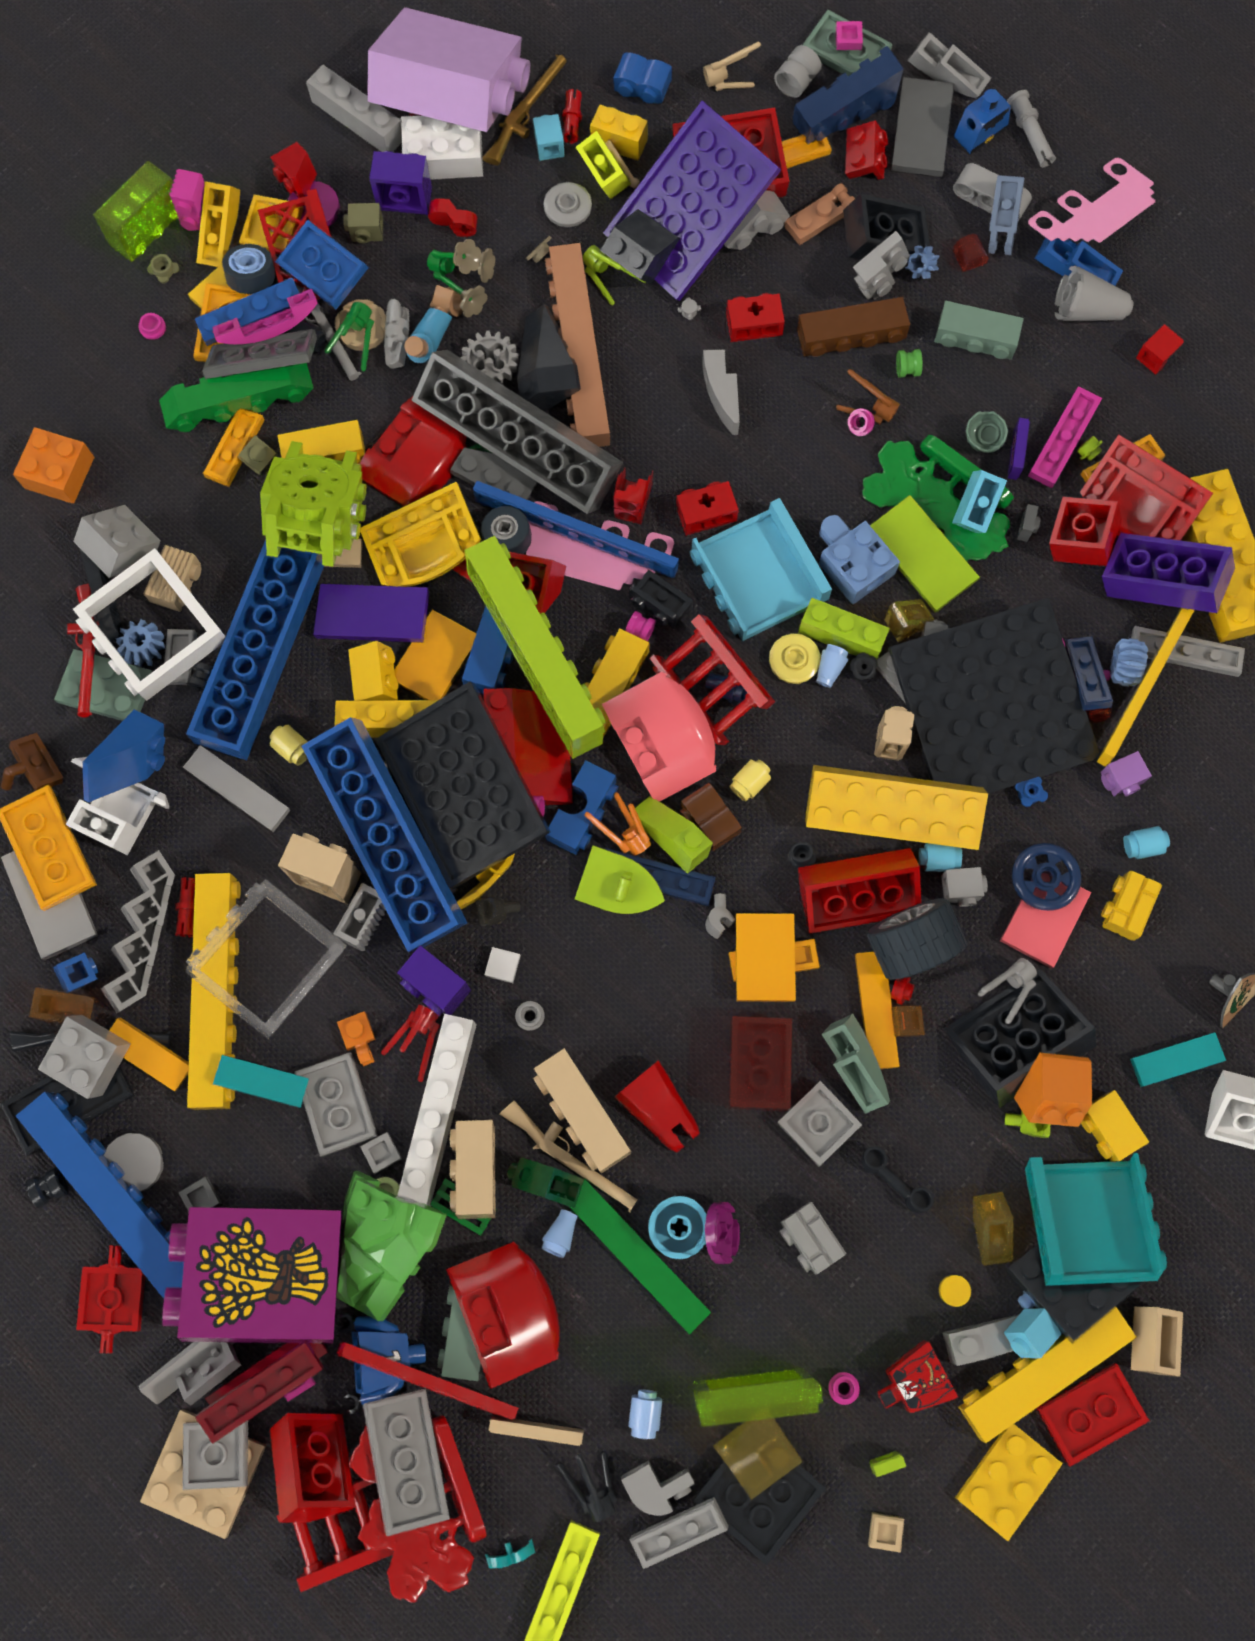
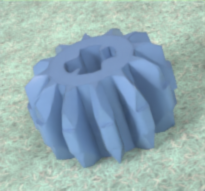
(133, 636)
(1128, 662)

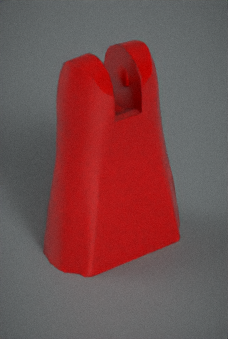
(658, 1106)

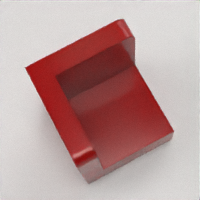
(1159, 349)

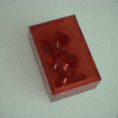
(760, 1063)

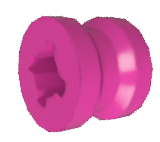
(640, 626)

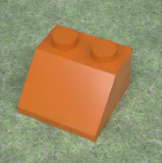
(1056, 1090)

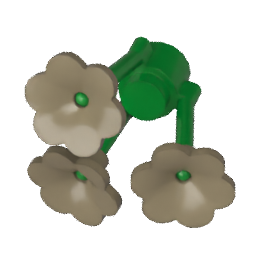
(468, 259)

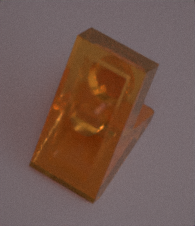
(56, 1006)

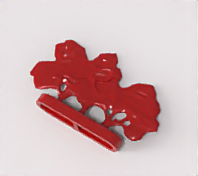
(420, 1552)

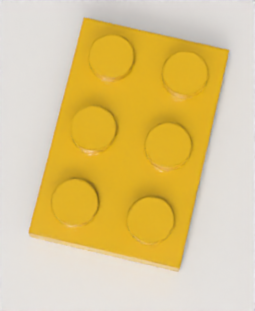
(1008, 1481)

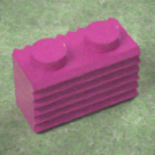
(188, 198)

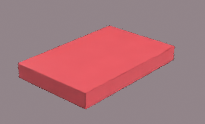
(1042, 932)

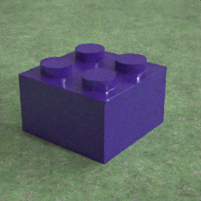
(401, 182)
(434, 981)

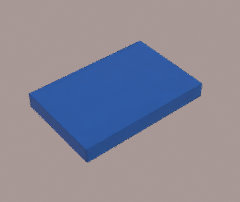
(321, 264)

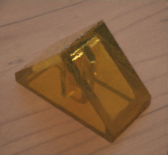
(907, 618)

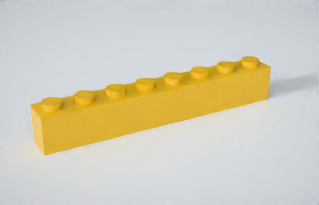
(210, 1018)

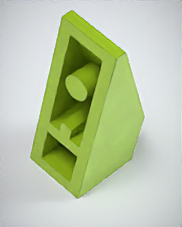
(674, 834)

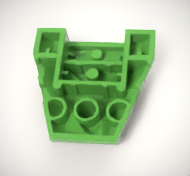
(381, 1245)

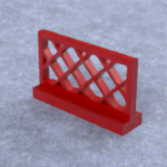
(314, 213)

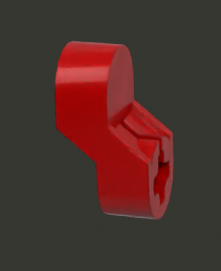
(444, 213)

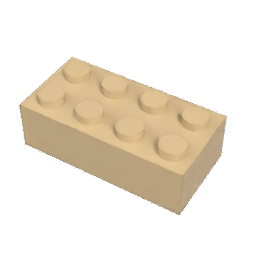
(582, 1110)

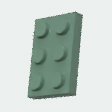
(108, 692)

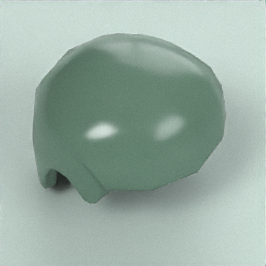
(986, 431)

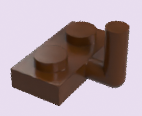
(32, 761)

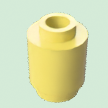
(288, 744)
(750, 779)

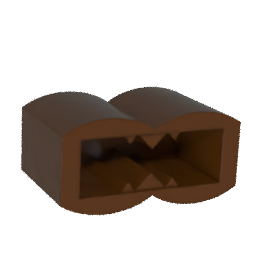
(710, 815)

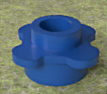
(1026, 797)

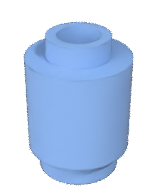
(645, 1414)

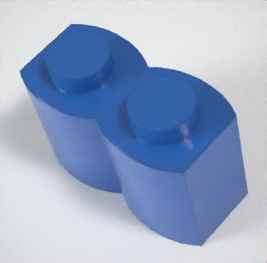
(642, 78)

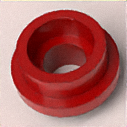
(902, 990)

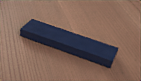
(676, 882)

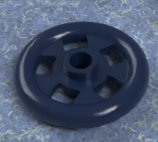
(1054, 854)

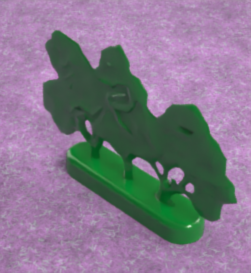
(934, 494)

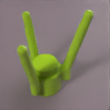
(599, 262)

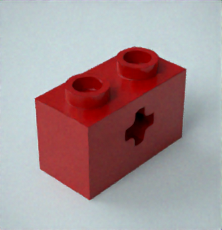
(755, 317)
(694, 514)

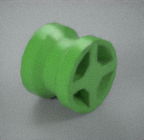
(909, 363)

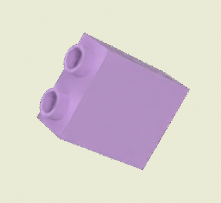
(446, 69)

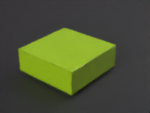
(887, 1463)

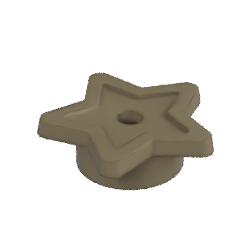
(540, 251)

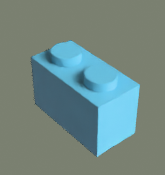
(979, 501)

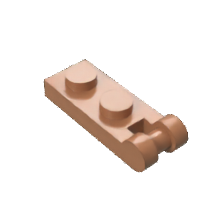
(818, 215)

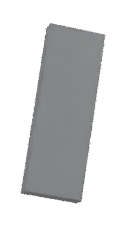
(679, 1533)

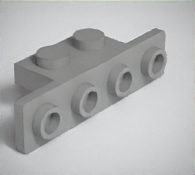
(192, 1371)

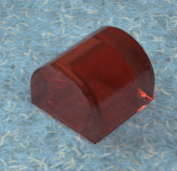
(970, 252)

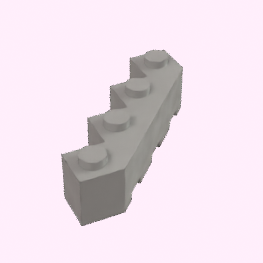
(146, 917)

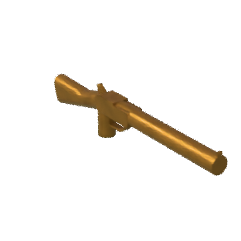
(513, 120)

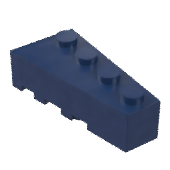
(850, 98)

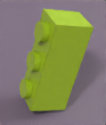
(842, 629)

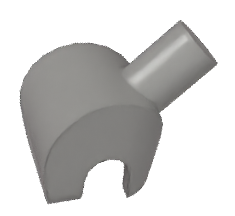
(717, 916)

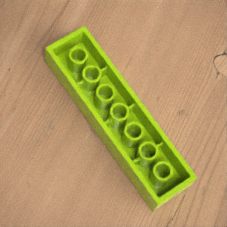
(535, 647)

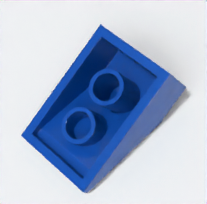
(124, 756)

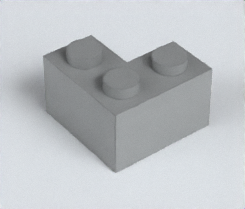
(764, 217)

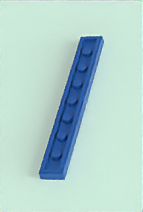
(579, 530)

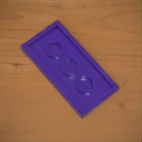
(371, 613)

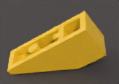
(217, 222)

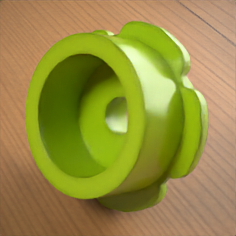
(1090, 448)

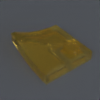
(758, 1454)

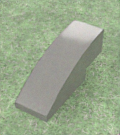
(949, 66)
(721, 388)

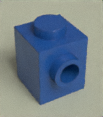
(76, 972)

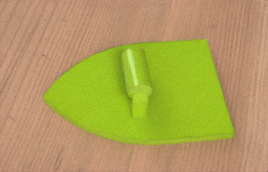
(617, 884)

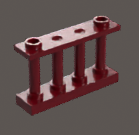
(259, 1387)

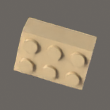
(320, 867)
(473, 1169)

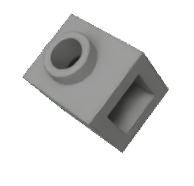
(964, 886)

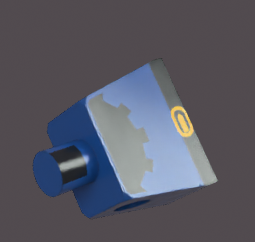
(988, 115)

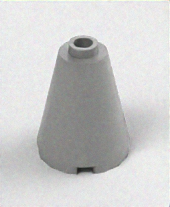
(1090, 298)

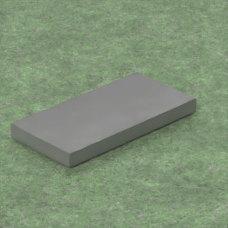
(57, 927)
(405, 1462)

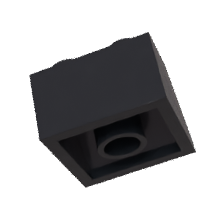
(640, 245)

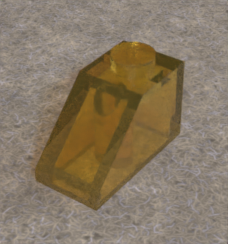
(993, 1228)

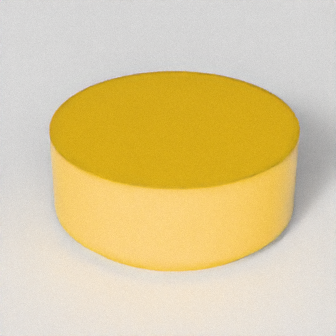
(954, 1290)

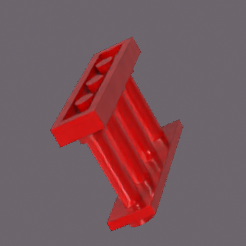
(738, 675)
(345, 1558)

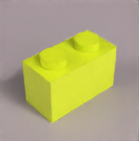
(603, 165)

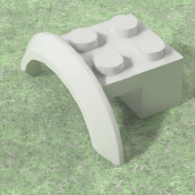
(117, 816)

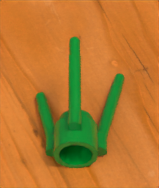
(356, 318)

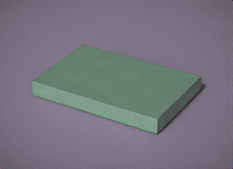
(823, 43)

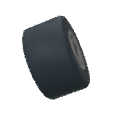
(507, 517)

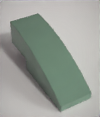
(857, 1063)

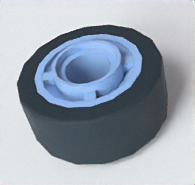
(248, 268)

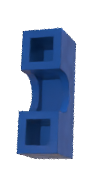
(573, 830)

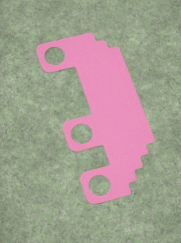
(1106, 213)
(588, 562)

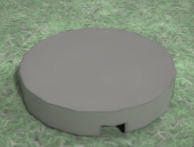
(139, 1159)

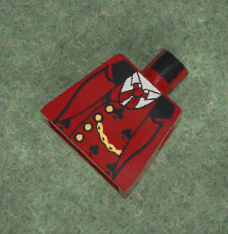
(917, 1381)

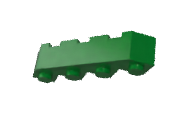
(222, 397)

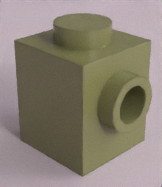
(364, 222)

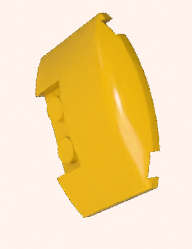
(421, 538)

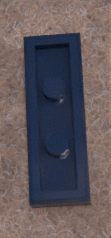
(1088, 673)

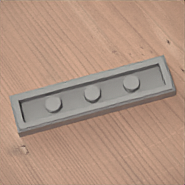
(1195, 652)
(236, 788)

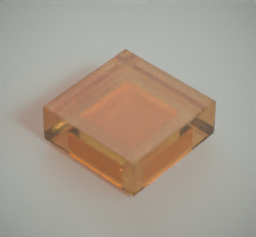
(907, 1021)

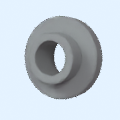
(523, 1009)

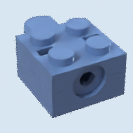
(855, 558)

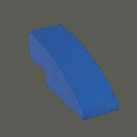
(1062, 255)

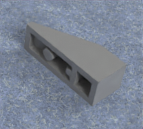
(978, 1341)

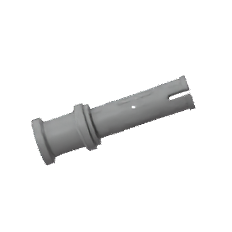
(1027, 119)

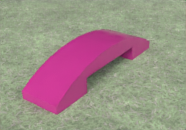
(269, 327)

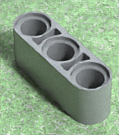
(978, 188)

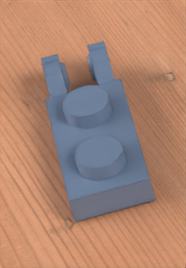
(1006, 211)

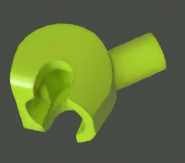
(1027, 1128)

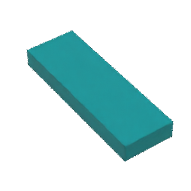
(1178, 1059)
(260, 1081)

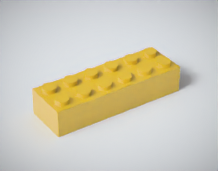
(1225, 524)
(896, 807)

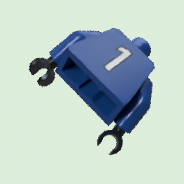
(384, 1340)

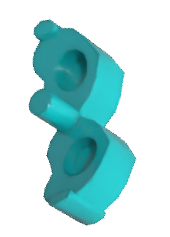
(511, 1557)

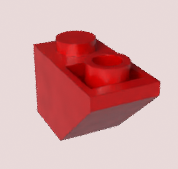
(294, 169)

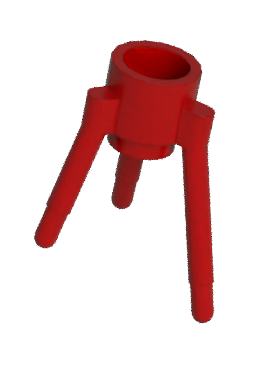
(419, 1021)

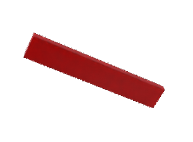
(426, 1381)

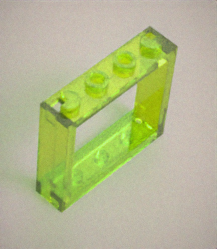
(756, 1397)

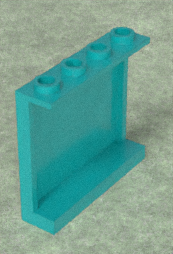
(1094, 1222)

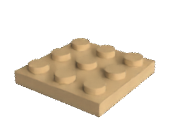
(204, 1508)

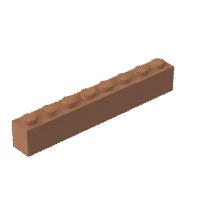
(577, 330)

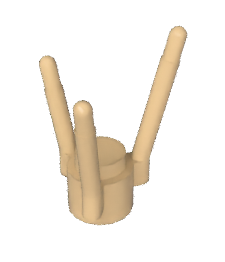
(717, 72)

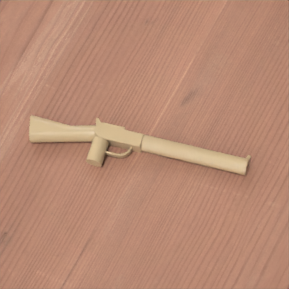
(516, 1115)

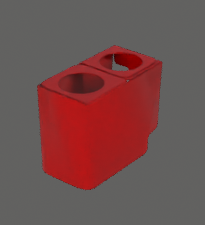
(631, 498)

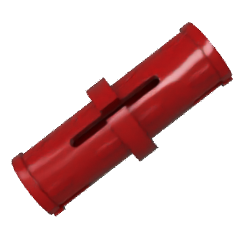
(571, 116)
(185, 908)

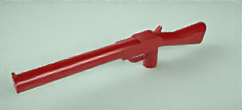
(88, 648)

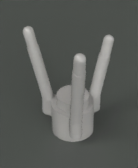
(1018, 975)

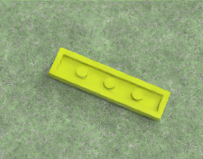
(563, 1583)

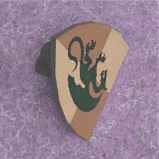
(1237, 993)

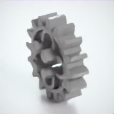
(491, 346)

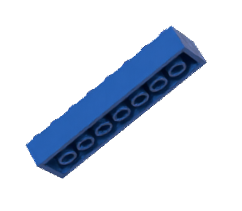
(255, 651)
(384, 834)

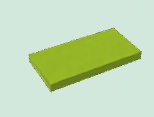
(924, 554)

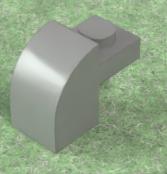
(652, 1495)

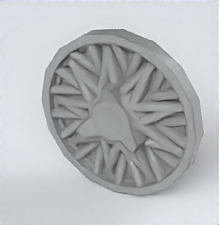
(567, 204)

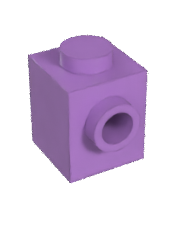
(1125, 775)

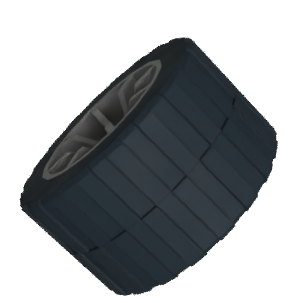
(917, 939)

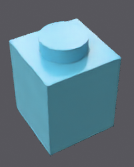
(548, 137)
(1032, 1333)

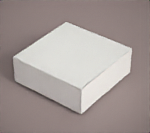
(502, 965)

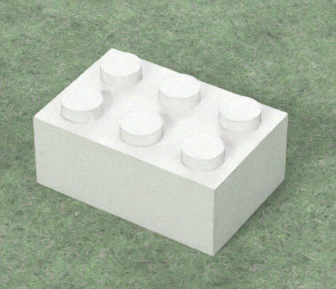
(449, 147)

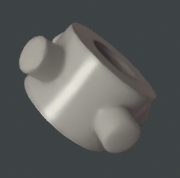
(689, 308)

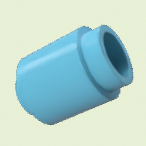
(1146, 842)
(940, 857)

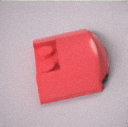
(663, 734)

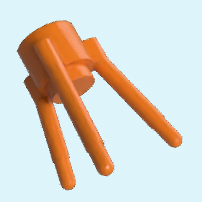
(635, 837)

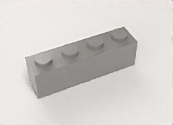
(354, 111)

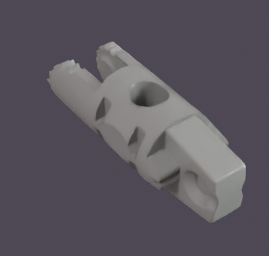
(396, 334)

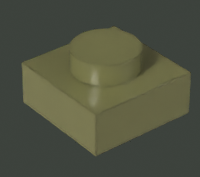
(256, 454)

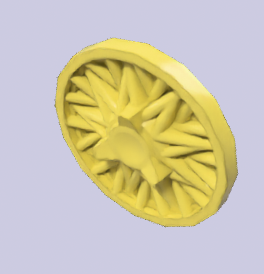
(794, 658)

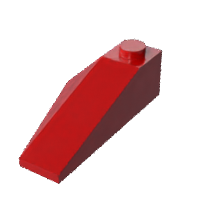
(539, 575)

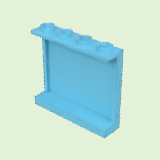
(760, 571)

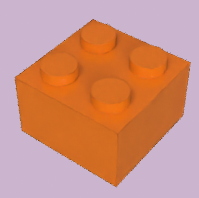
(53, 465)

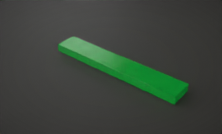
(639, 1259)

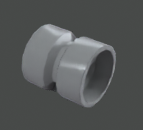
(798, 71)

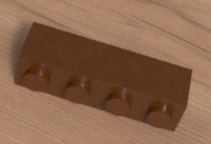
(853, 326)

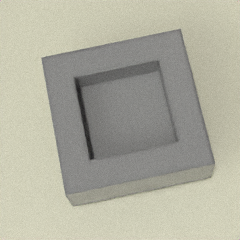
(381, 1152)

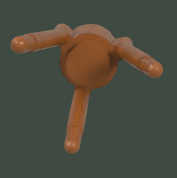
(884, 406)

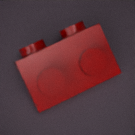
(866, 150)

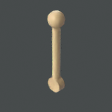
(634, 181)

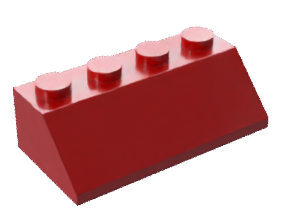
(859, 889)

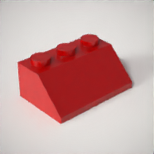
(311, 1467)

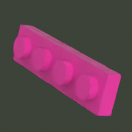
(1065, 437)

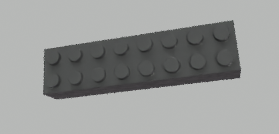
(516, 431)

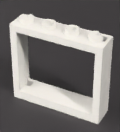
(177, 664)

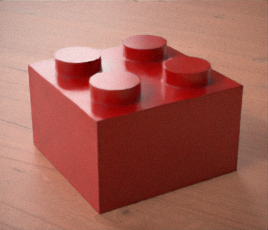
(1085, 531)

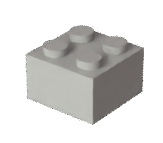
(114, 539)
(84, 1056)

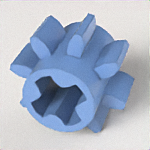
(924, 265)

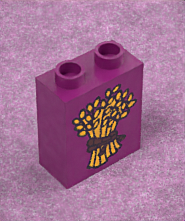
(254, 1275)

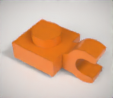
(357, 1034)

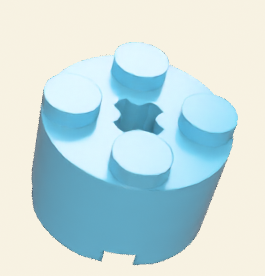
(666, 1214)

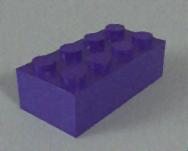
(1169, 572)

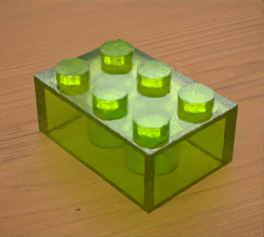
(137, 212)

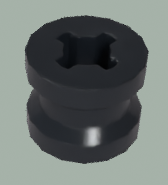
(200, 676)

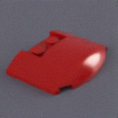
(412, 455)
(1149, 492)
(507, 1312)

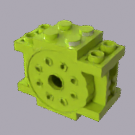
(312, 504)

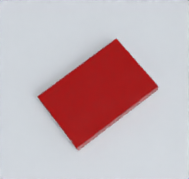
(1092, 1414)

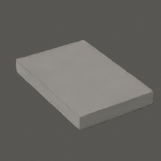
(337, 1105)

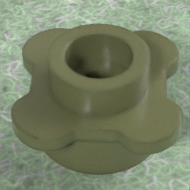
(162, 261)

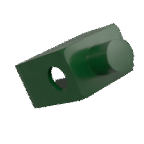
(538, 1178)

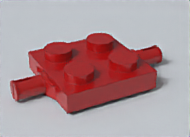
(111, 1299)

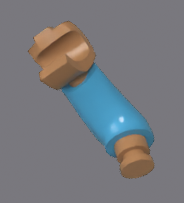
(433, 325)

